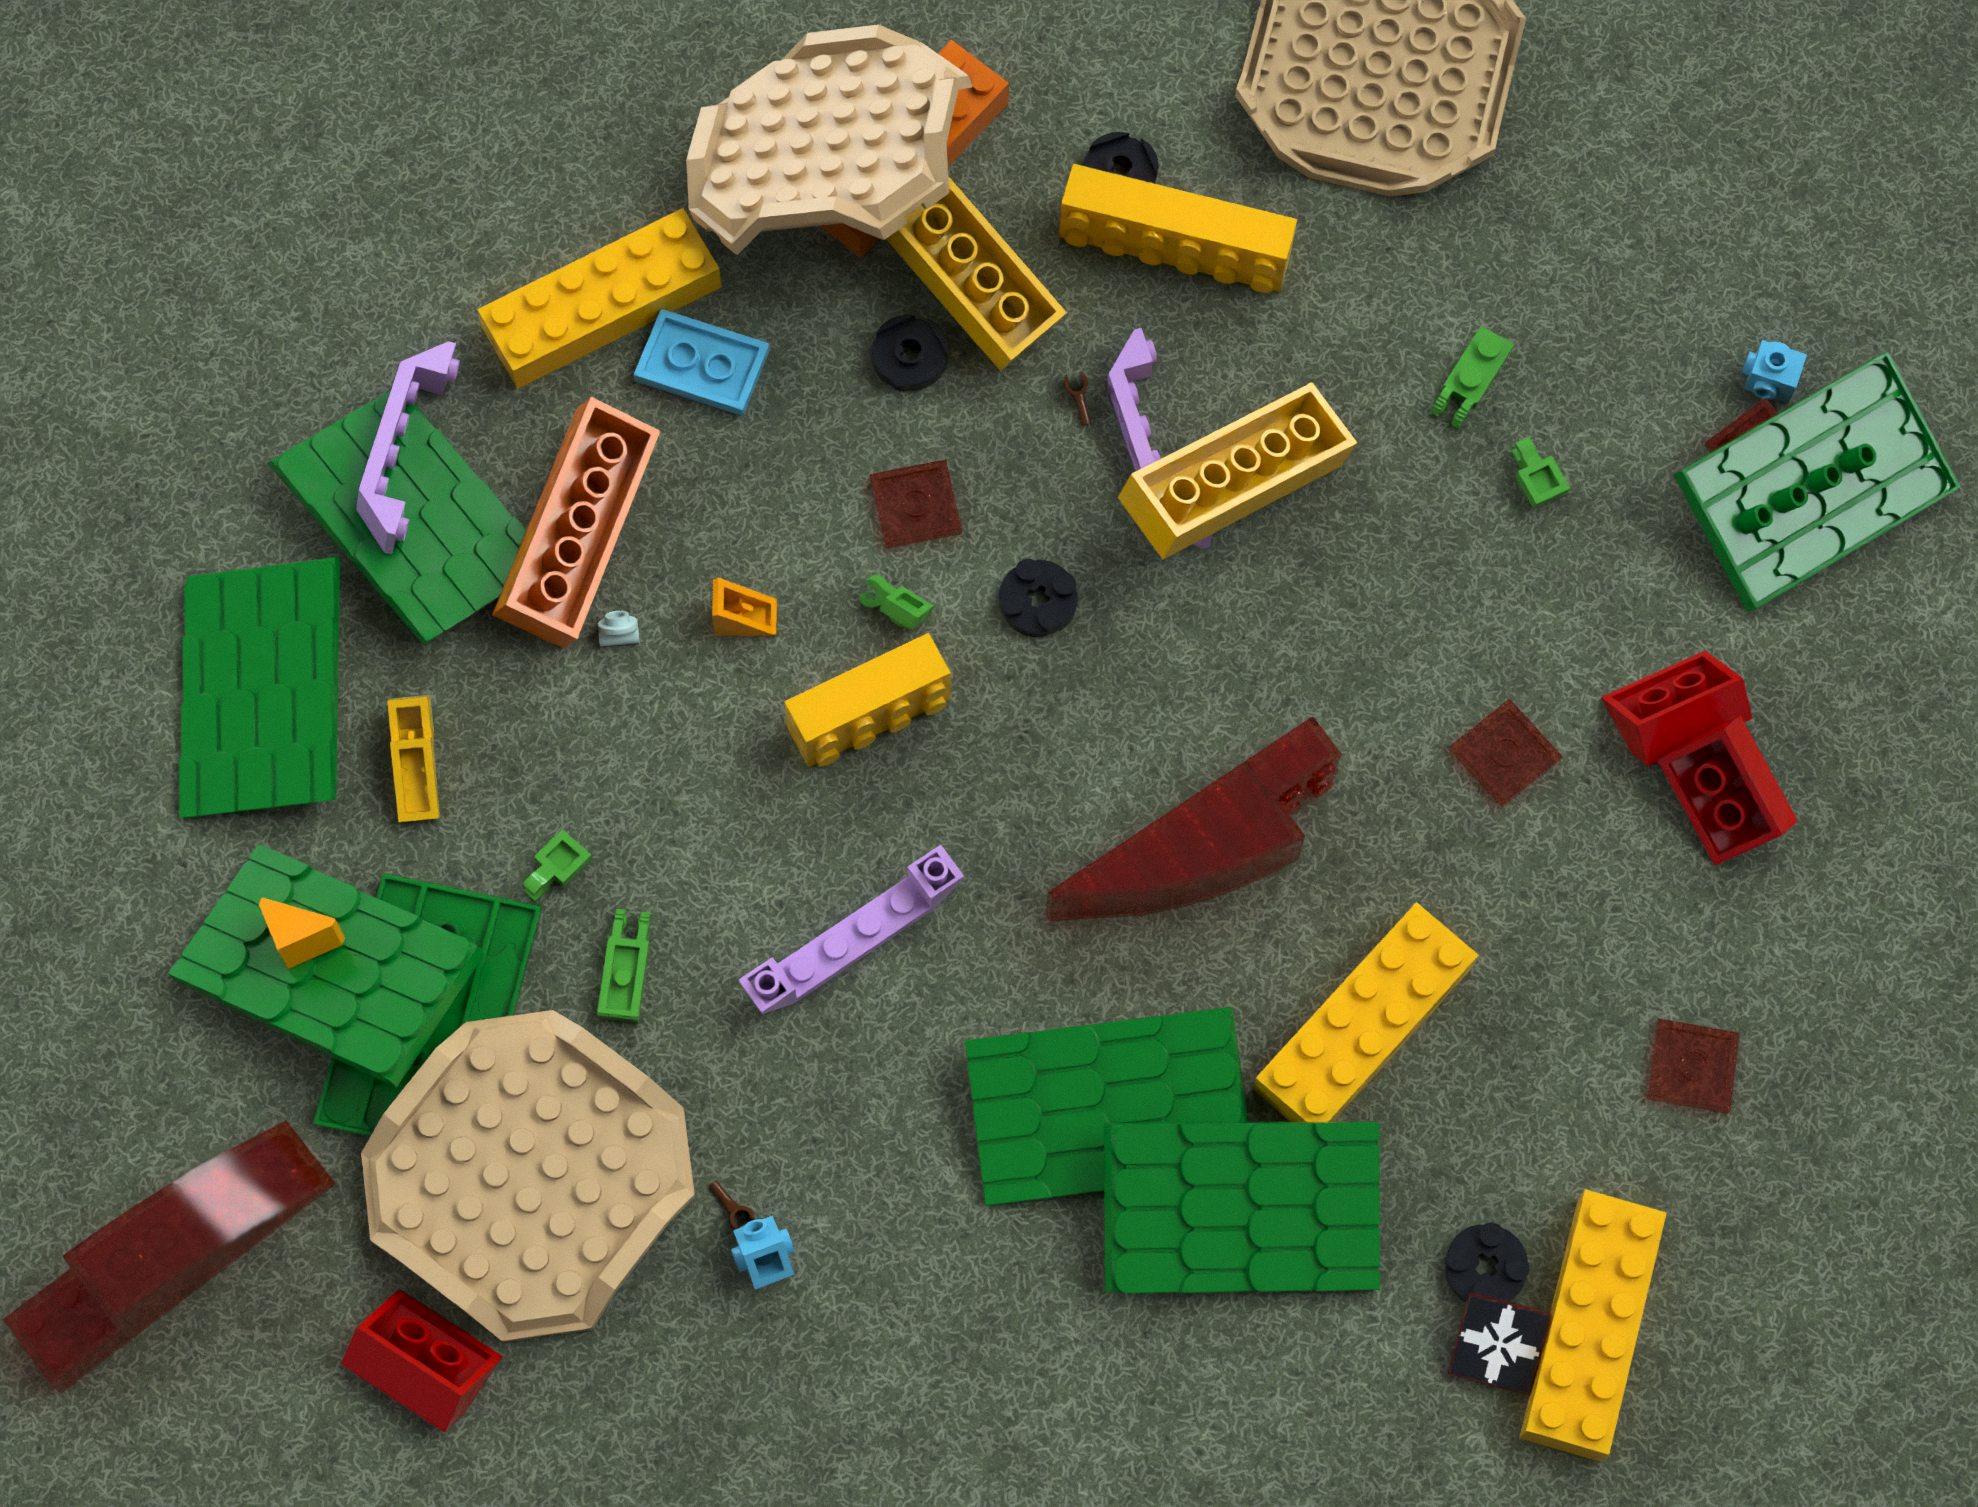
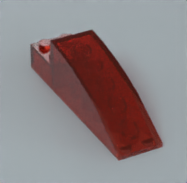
(1212, 841)
(165, 1252)

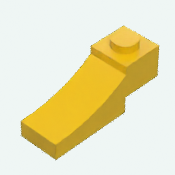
(413, 758)

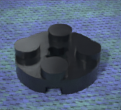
(1128, 151)
(915, 333)
(1047, 617)
(1493, 1242)

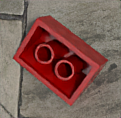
(1677, 705)
(1728, 790)
(420, 1359)

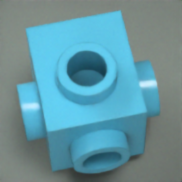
(1773, 371)
(763, 1251)

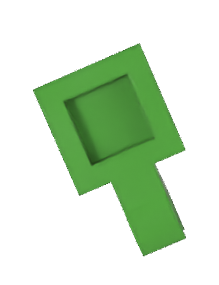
(1539, 478)
(899, 604)
(557, 861)

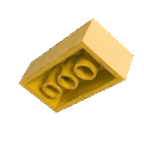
(869, 701)

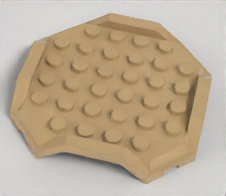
(1381, 88)
(827, 137)
(526, 1173)

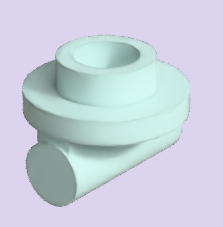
(618, 629)

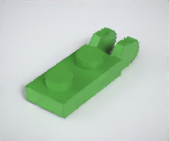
(1473, 374)
(624, 971)

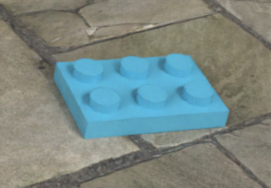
(701, 362)

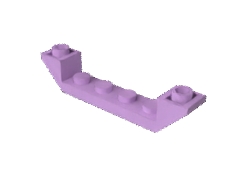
(1135, 364)
(425, 372)
(785, 983)

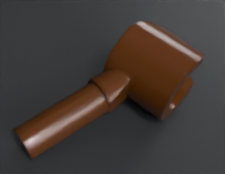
(1079, 398)
(730, 1205)

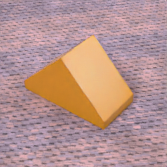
(742, 611)
(299, 932)

